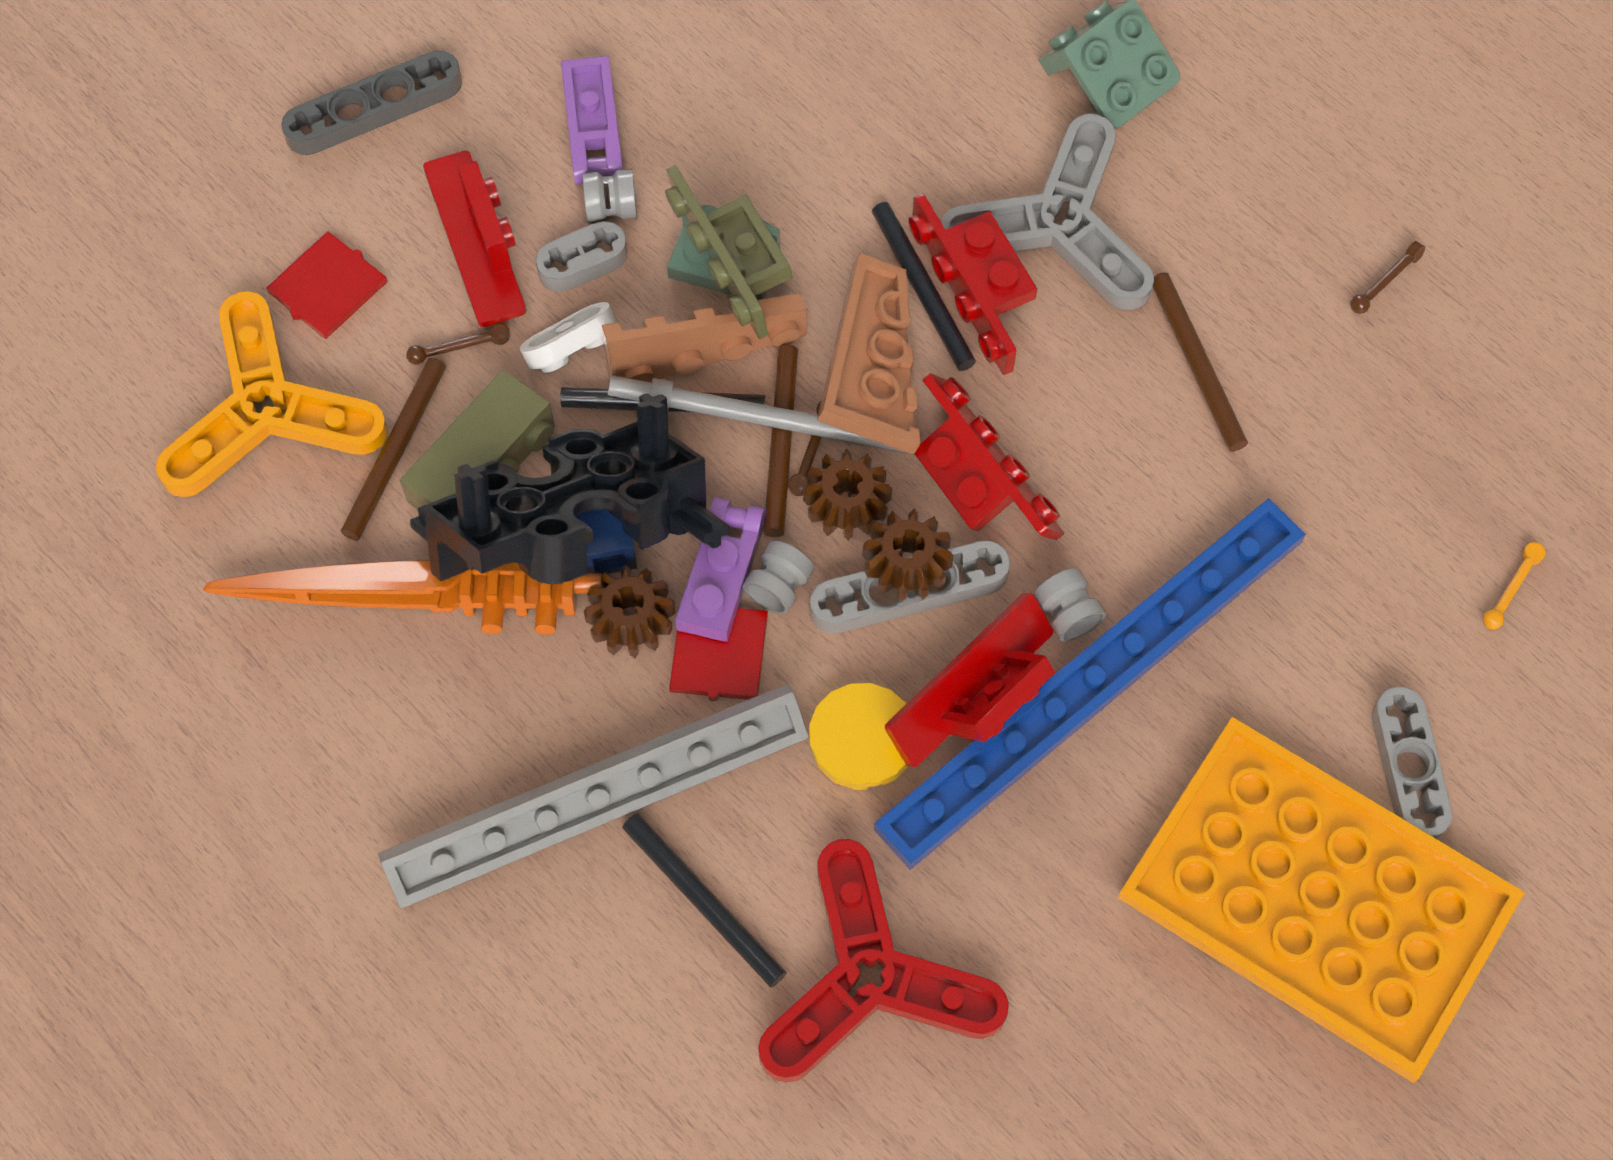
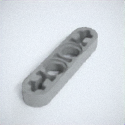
(843, 591)

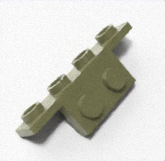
(740, 249)

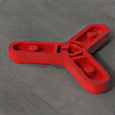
(909, 988)

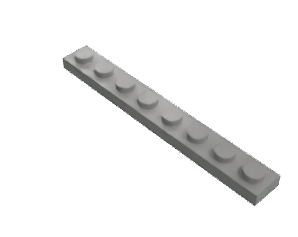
(592, 796)

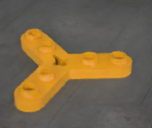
(237, 428)

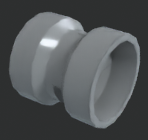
(620, 193)
(778, 577)
(1069, 604)

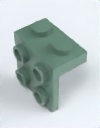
(1114, 60)

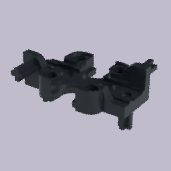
(509, 518)

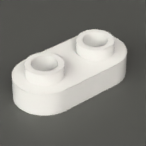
(553, 345)

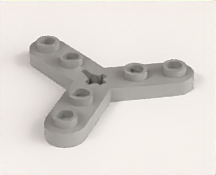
(1083, 237)

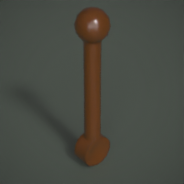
(1361, 302)
(498, 334)
(799, 481)

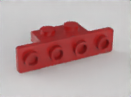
(476, 236)
(981, 273)
(975, 470)
(979, 686)

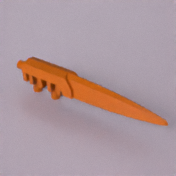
(412, 586)

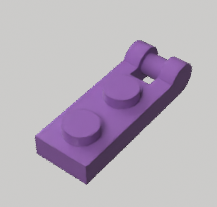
(591, 116)
(719, 574)

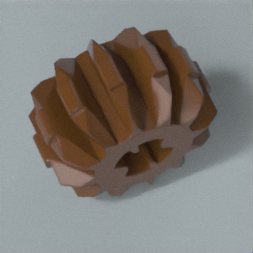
(845, 511)
(906, 574)
(638, 592)

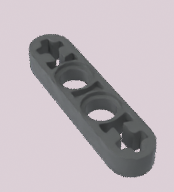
(376, 109)

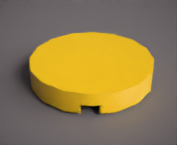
(851, 736)

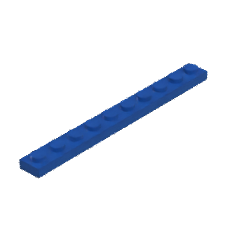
(1088, 684)

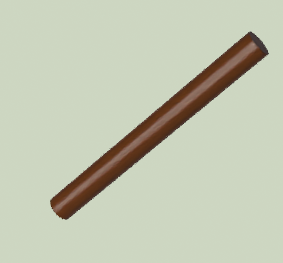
(1199, 362)
(780, 444)
(393, 449)

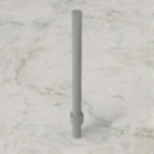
(734, 409)

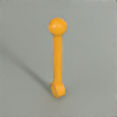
(1531, 555)

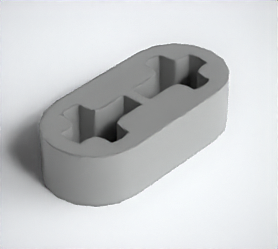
(581, 256)

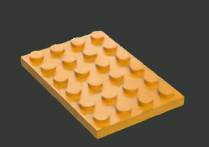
(1322, 898)

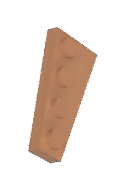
(703, 339)
(871, 360)

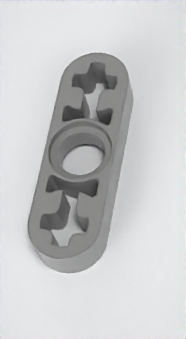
(1387, 730)

